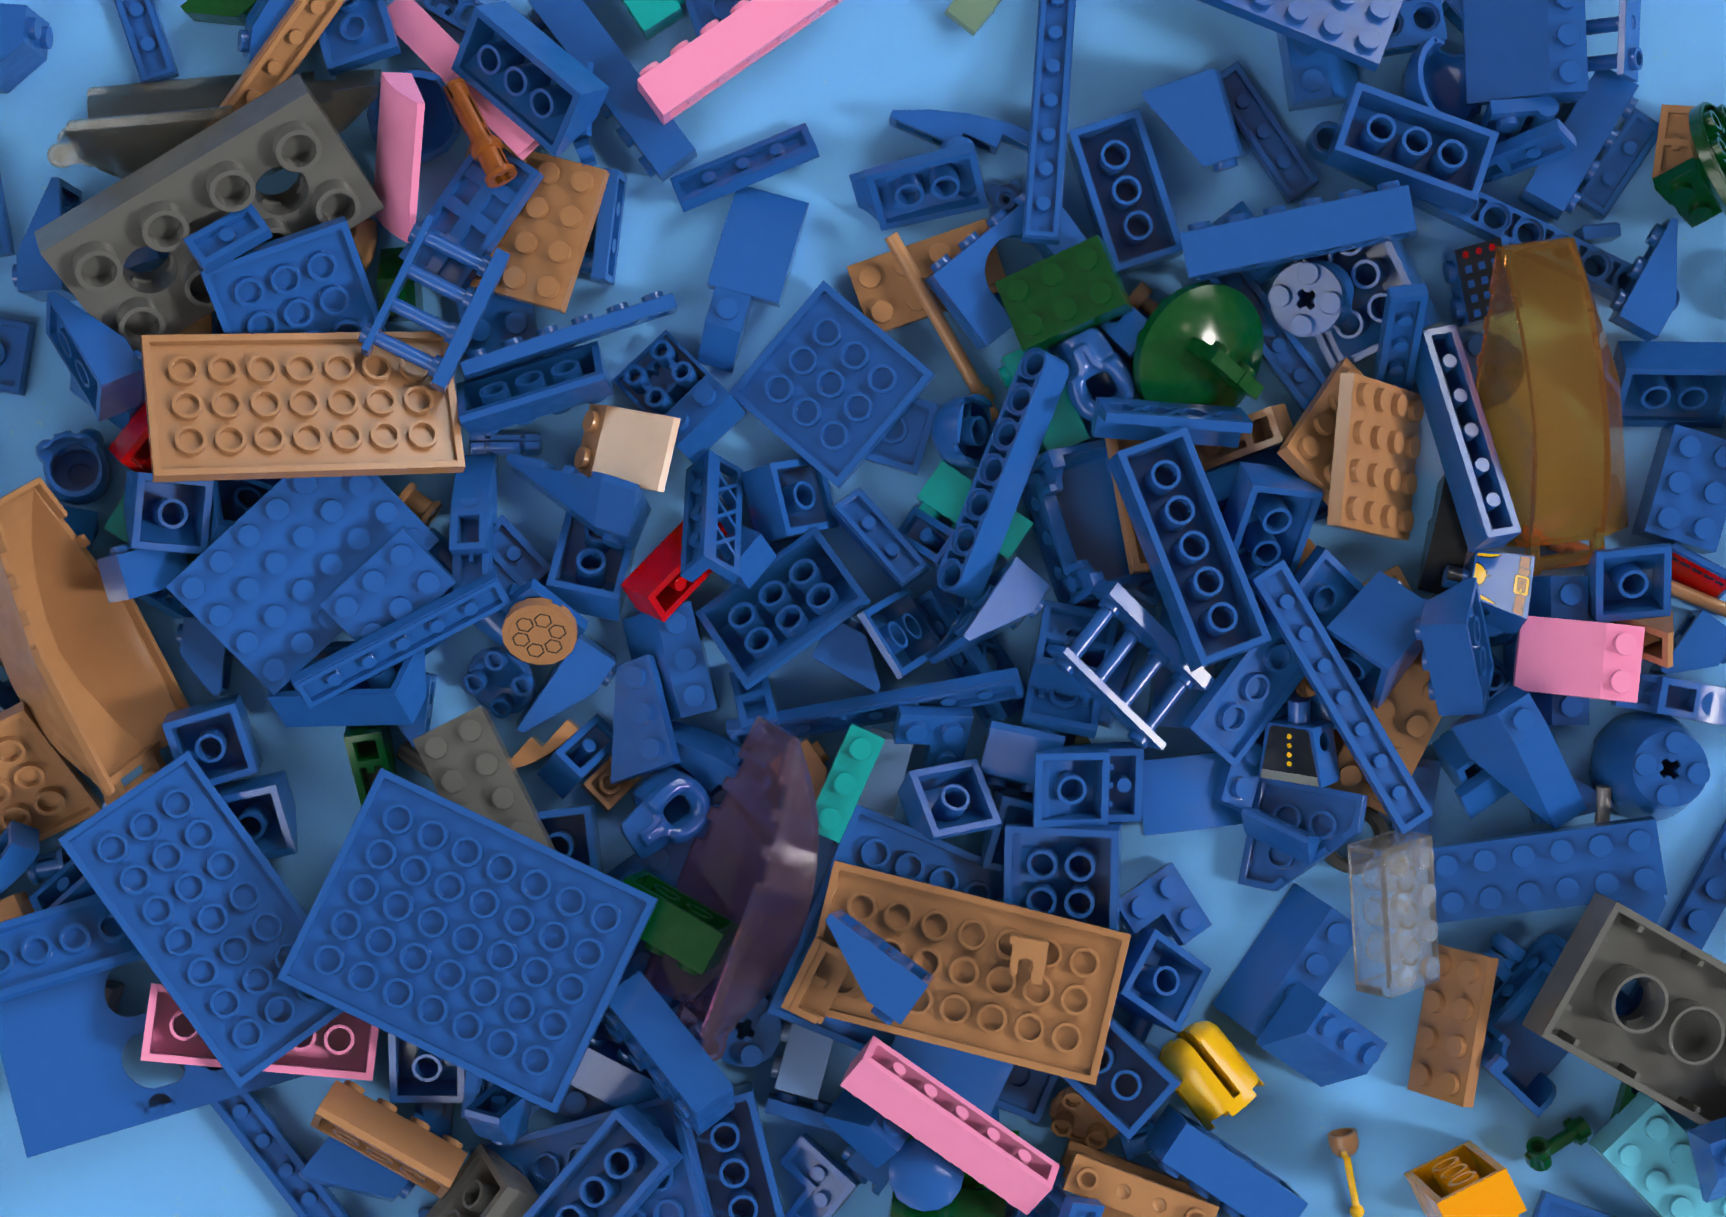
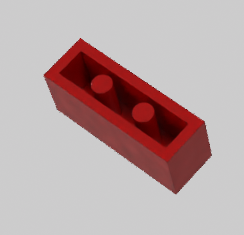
(657, 584)

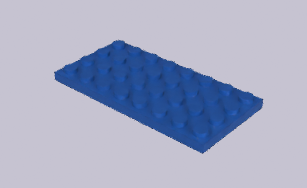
(202, 914)

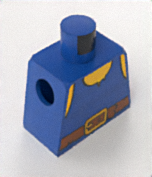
(1502, 583)

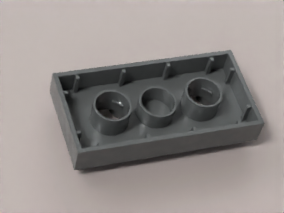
(192, 189)
(1674, 1037)

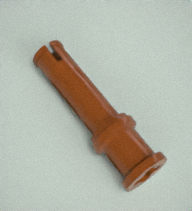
(485, 146)

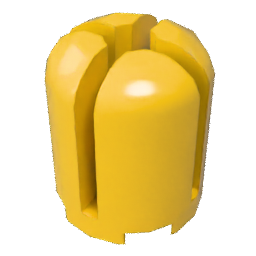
(1211, 1072)

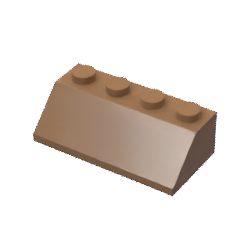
(389, 1138)

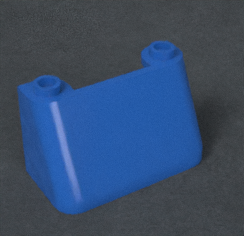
(1078, 522)
(1513, 1052)

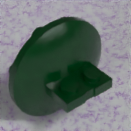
(1699, 183)
(1200, 348)

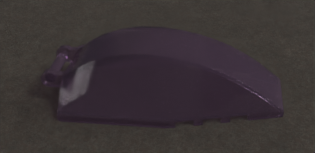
(757, 872)

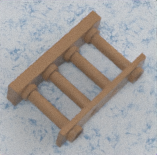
(1129, 1185)

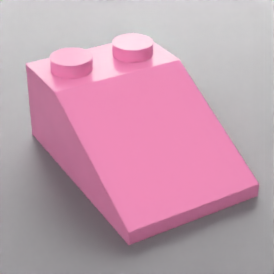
(1579, 658)

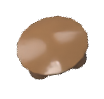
(1078, 1120)

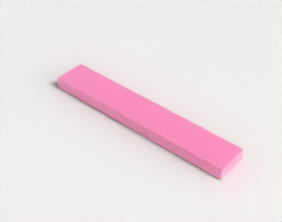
(438, 52)

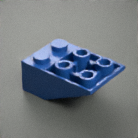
(674, 384)

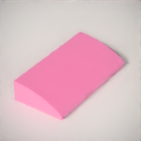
(399, 152)

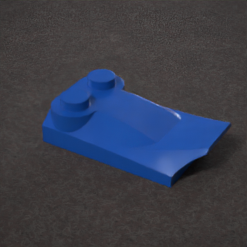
(923, 186)

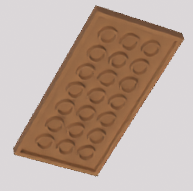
(295, 407)
(973, 996)

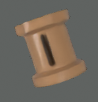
(422, 506)

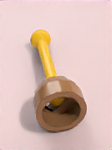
(1344, 1144)

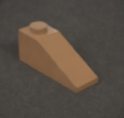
(1269, 429)

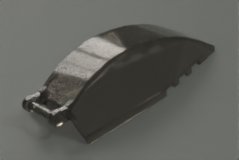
(144, 120)

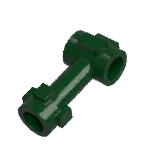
(1540, 1150)

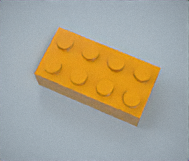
(1465, 1185)

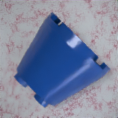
(1648, 764)

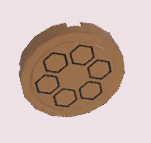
(539, 631)

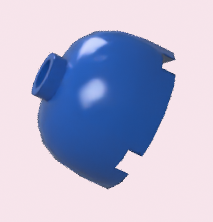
(963, 429)

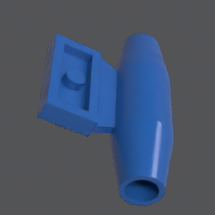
(512, 561)

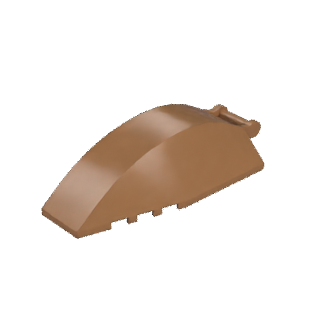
(72, 655)

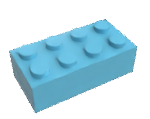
(1655, 1160)

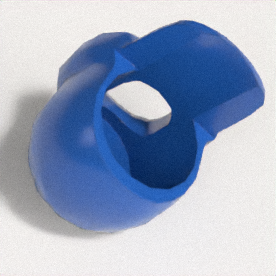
(1094, 371)
(75, 465)
(667, 811)

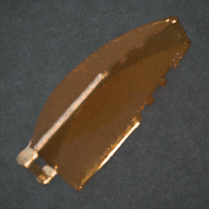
(1552, 401)

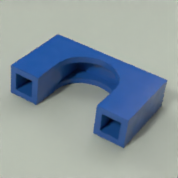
(962, 279)

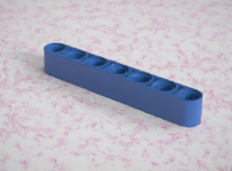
(1002, 474)

